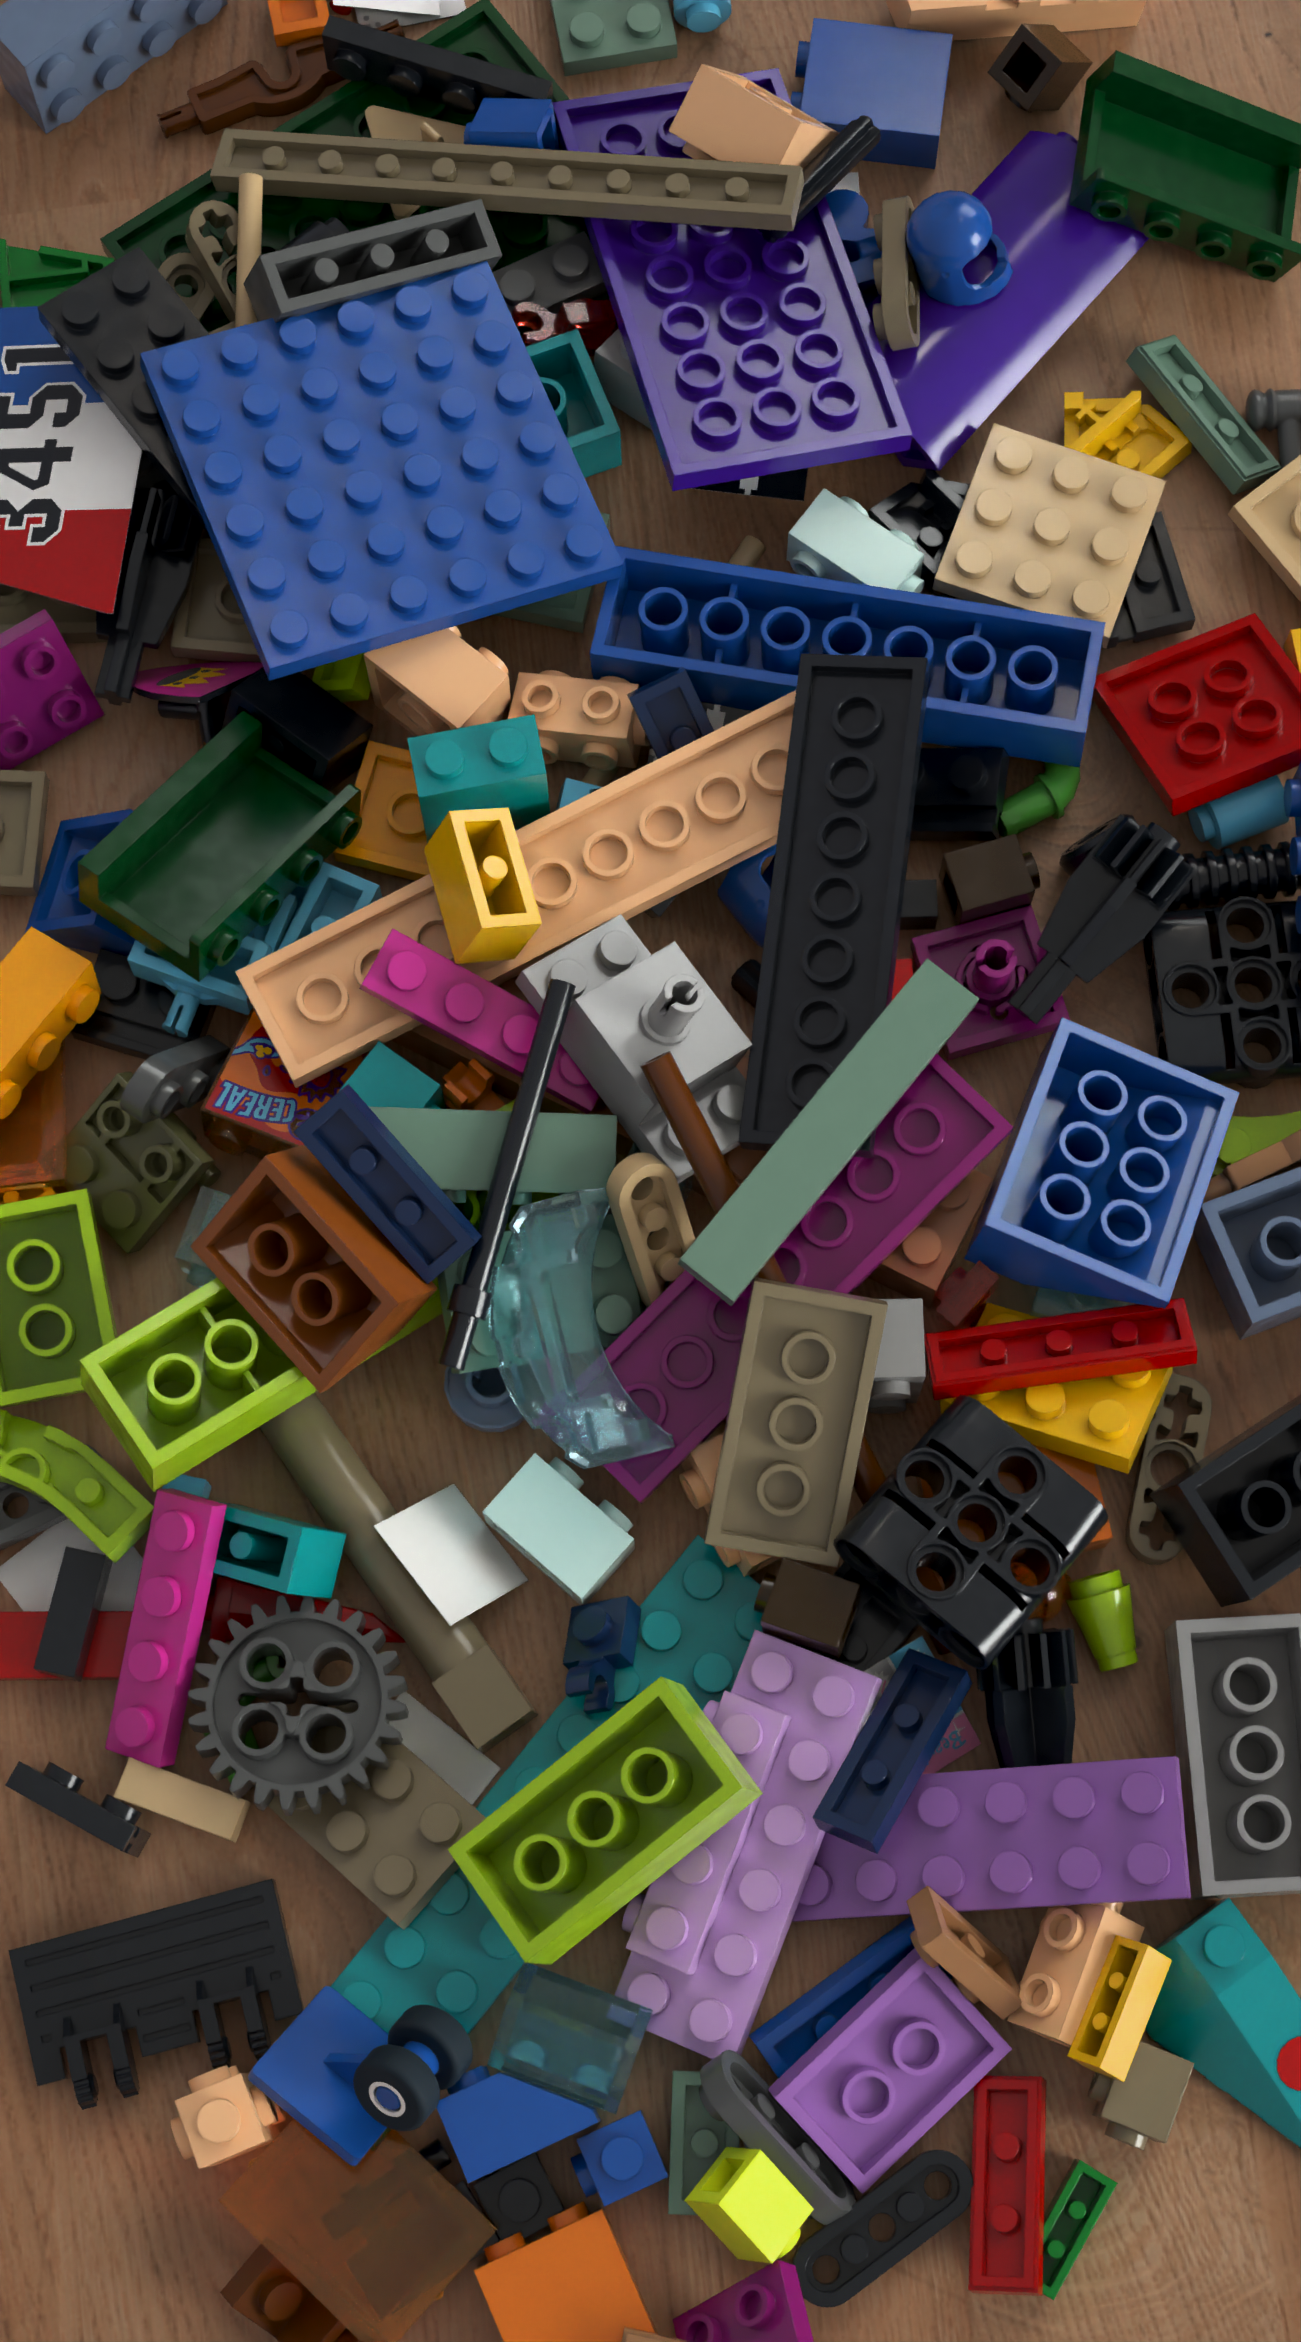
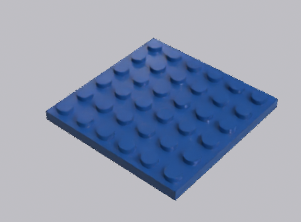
(379, 469)

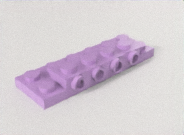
(721, 1913)

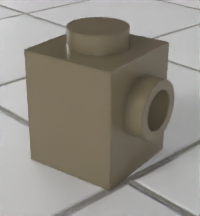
(1146, 2100)

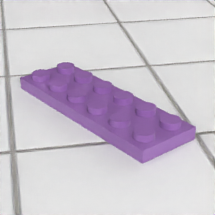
(1016, 1842)

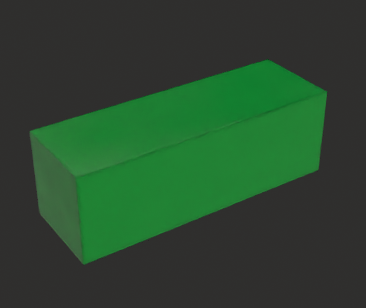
(1071, 2220)

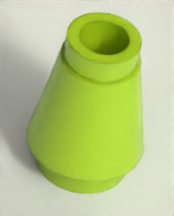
(1105, 1617)

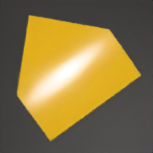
(1124, 433)

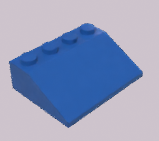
(1103, 1171)

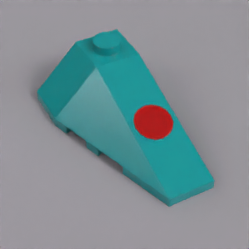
(1233, 2015)

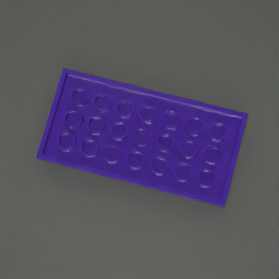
(737, 343)

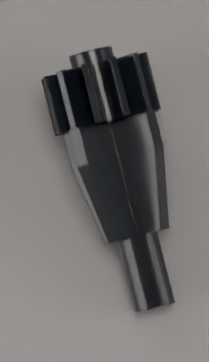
(150, 588)
(1104, 910)
(1032, 1696)

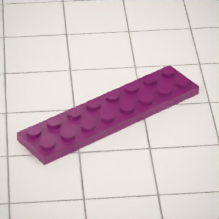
(687, 1343)

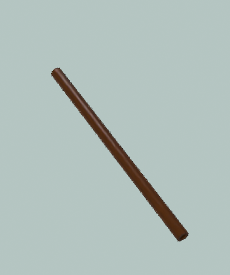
(718, 1187)

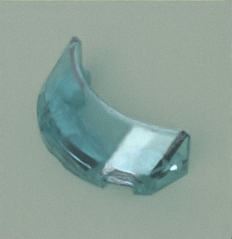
(551, 1337)

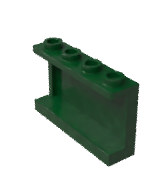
(1188, 166)
(216, 850)

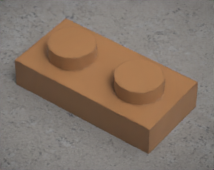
(963, 1951)

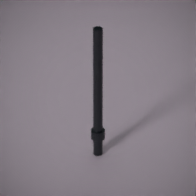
(470, 1298)

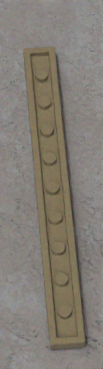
(513, 179)

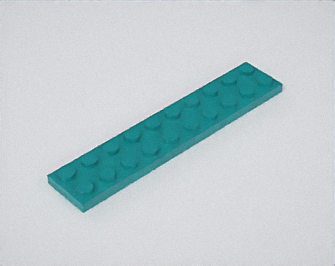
(454, 1950)

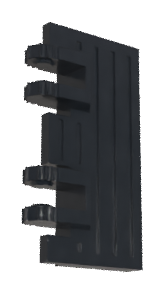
(153, 1978)

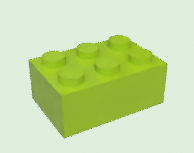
(50, 1296)

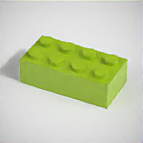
(604, 1822)

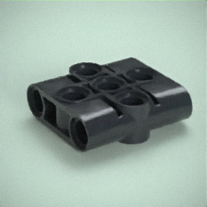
(1199, 954)
(981, 1596)

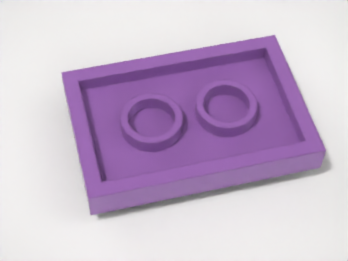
(889, 2069)

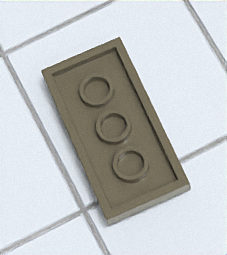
(795, 1421)

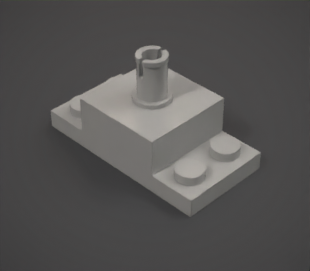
(633, 1010)

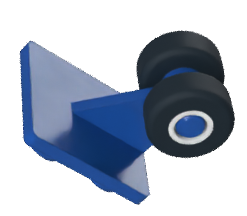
(356, 2080)

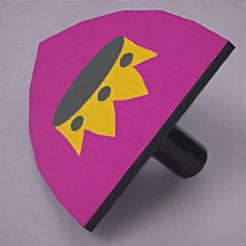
(194, 690)

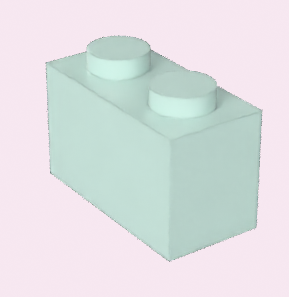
(561, 1527)

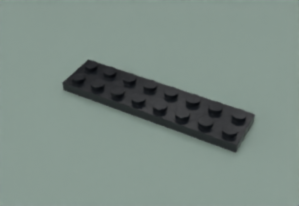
(834, 879)

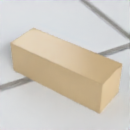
(182, 1799)

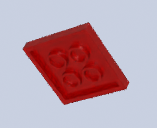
(1207, 713)

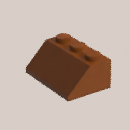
(311, 1266)

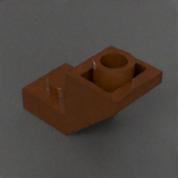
(281, 2303)

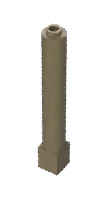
(350, 1501)

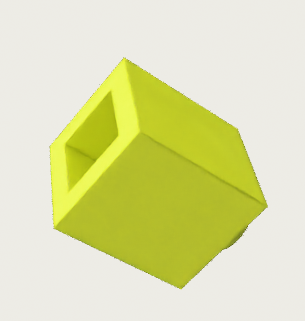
(750, 2205)

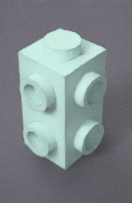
(845, 545)

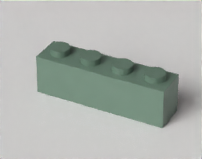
(464, 1145)

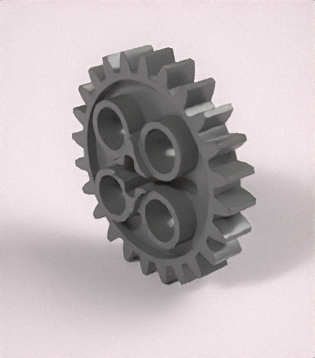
(290, 1764)

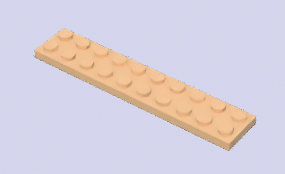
(585, 866)

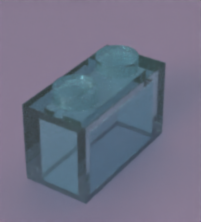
(569, 2037)

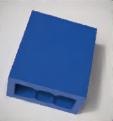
(881, 74)

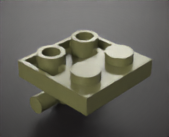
(134, 1167)

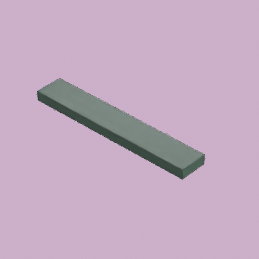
(828, 1132)

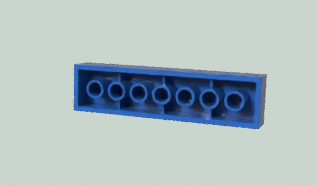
(741, 630)

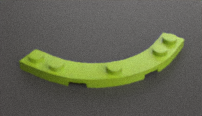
(74, 1482)

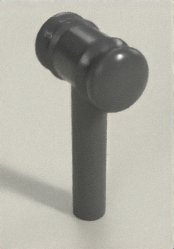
(1277, 411)

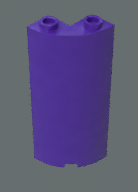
(982, 350)

